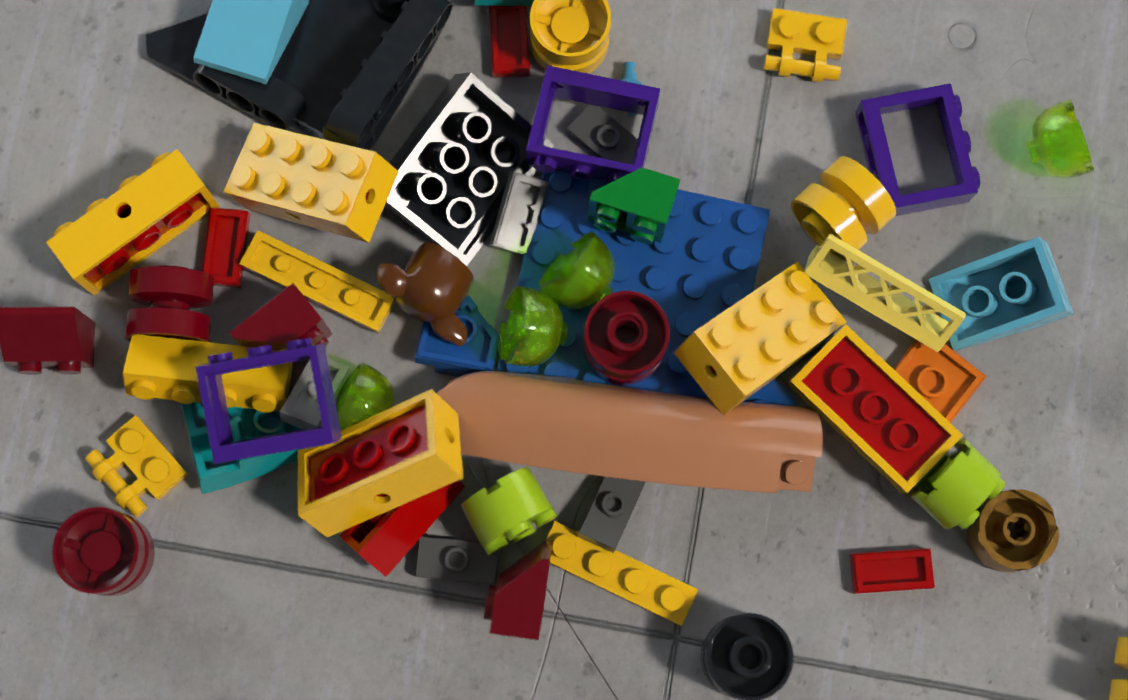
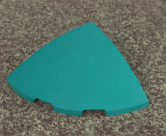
(245, 424)

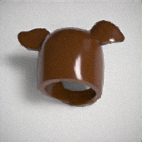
(430, 289)

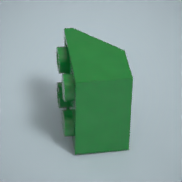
(635, 204)

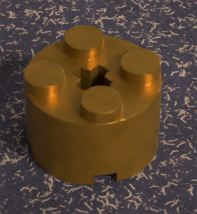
(1033, 525)

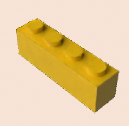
(168, 371)

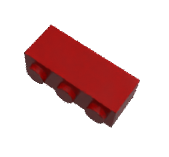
(392, 534)

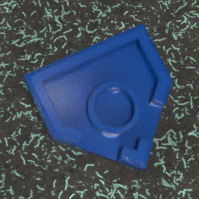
(474, 356)

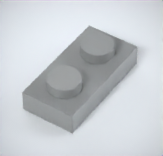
(302, 405)

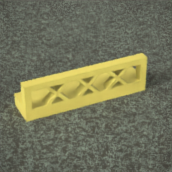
(879, 297)

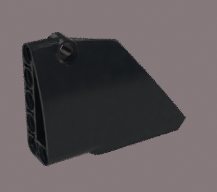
(337, 74)

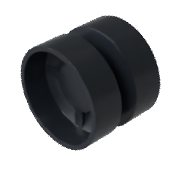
(747, 656)

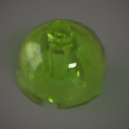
(1060, 142)
(581, 275)
(532, 329)
(364, 396)

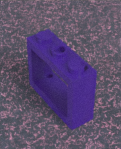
(594, 91)
(958, 143)
(216, 410)

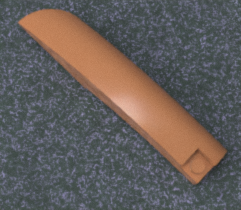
(634, 432)

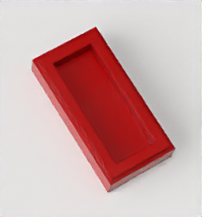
(509, 41)
(226, 246)
(892, 571)

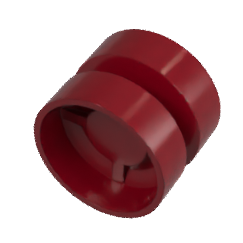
(171, 296)
(625, 337)
(103, 552)

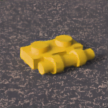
(806, 35)
(145, 457)

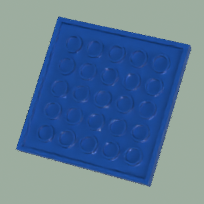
(693, 274)

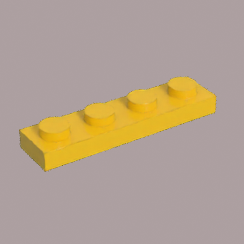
(318, 281)
(621, 575)

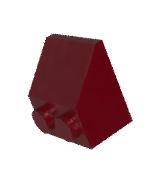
(283, 320)
(46, 339)
(519, 597)

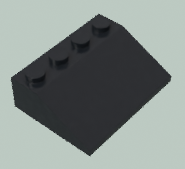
(459, 166)

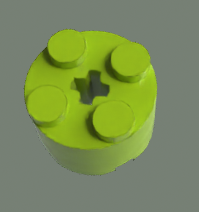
(958, 486)
(508, 510)

